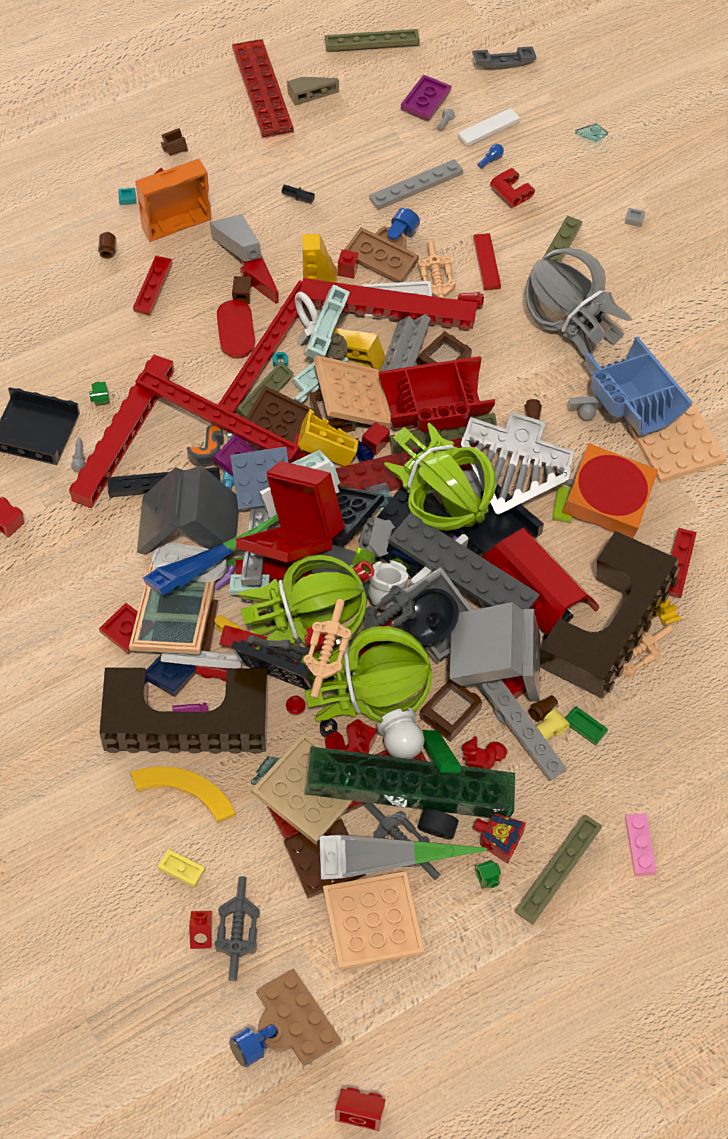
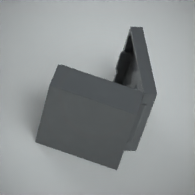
(193, 503)

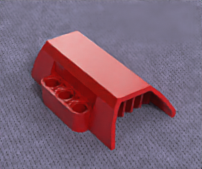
(434, 394)
(536, 568)

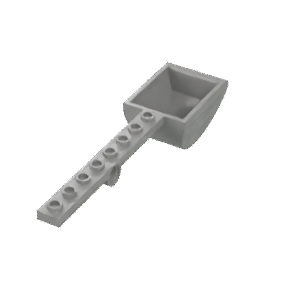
(506, 706)

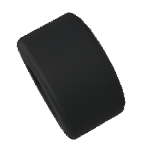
(438, 823)

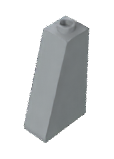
(237, 237)

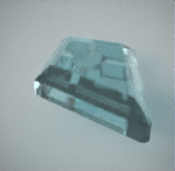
(592, 132)

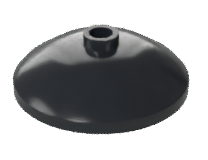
(432, 606)

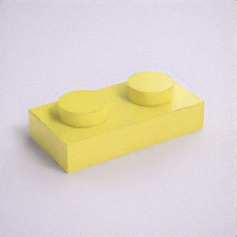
(181, 868)

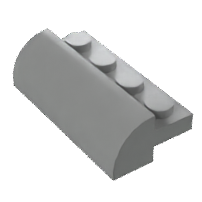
(406, 343)

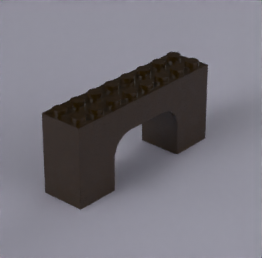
(598, 657)
(232, 727)

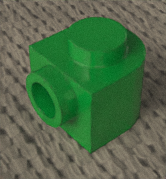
(99, 393)
(488, 874)

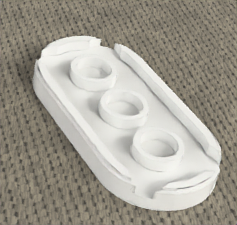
(175, 551)

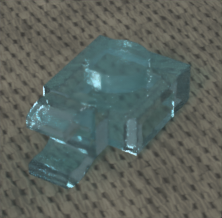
(267, 764)

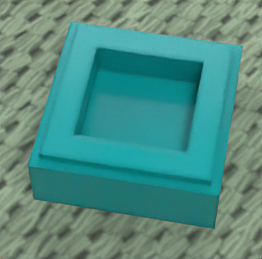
(127, 196)

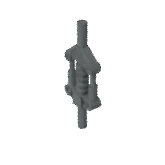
(405, 602)
(283, 648)
(388, 826)
(235, 947)

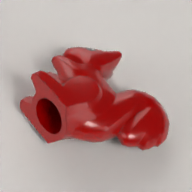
(480, 757)

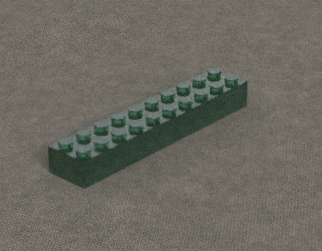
(408, 783)

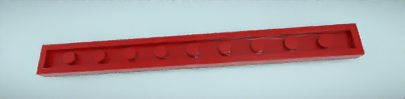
(262, 353)
(214, 413)

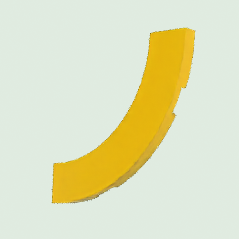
(186, 782)

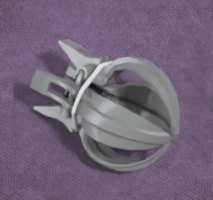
(571, 292)

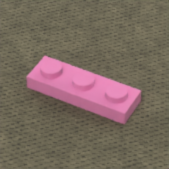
(640, 844)

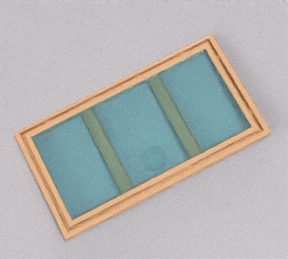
(173, 620)

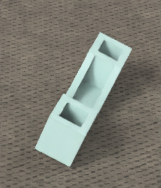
(326, 322)

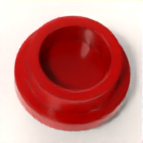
(295, 705)

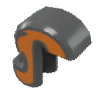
(204, 456)

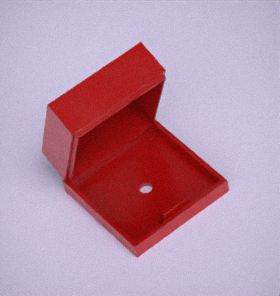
(305, 511)

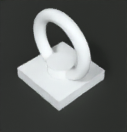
(306, 334)

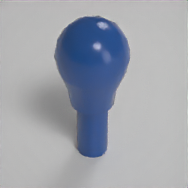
(495, 152)

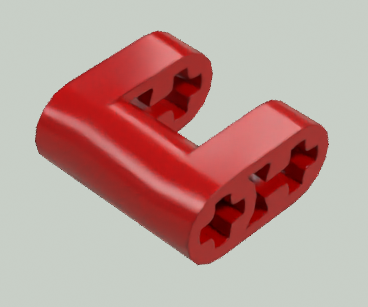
(502, 185)
(356, 737)

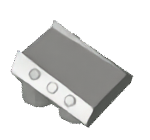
(375, 536)

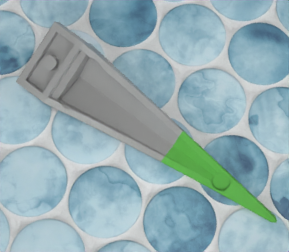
(356, 855)

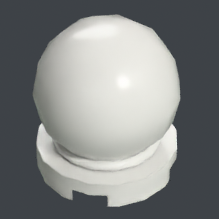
(384, 578)
(401, 734)

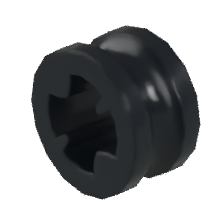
(325, 723)

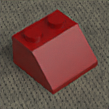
(360, 1109)

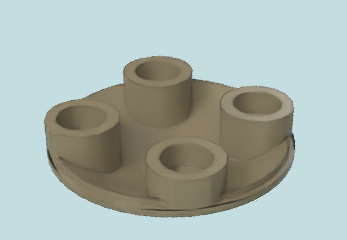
(337, 347)

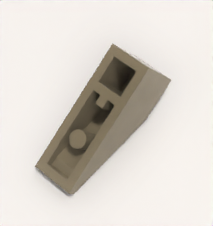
(311, 88)

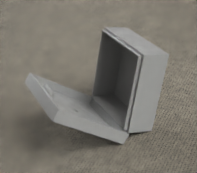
(495, 646)

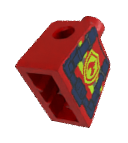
(500, 835)

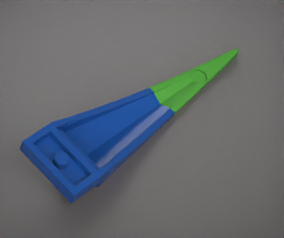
(183, 571)

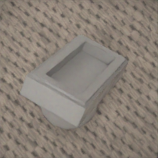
(585, 405)

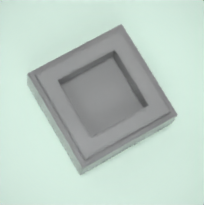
(634, 217)

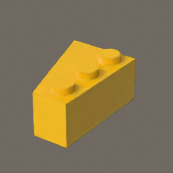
(316, 260)
(363, 348)
(334, 443)

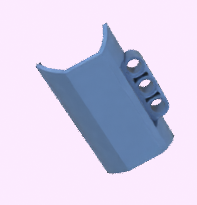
(639, 390)

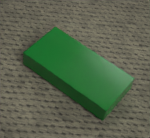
(586, 725)

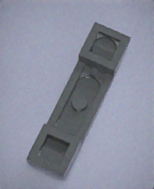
(504, 60)

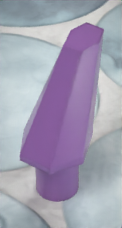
(225, 579)

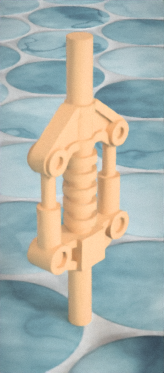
(434, 263)
(332, 629)
(650, 645)

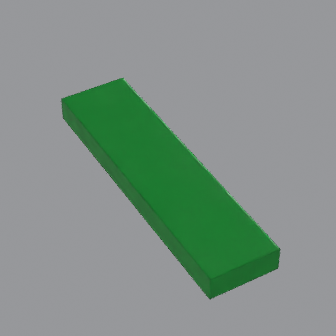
(440, 752)

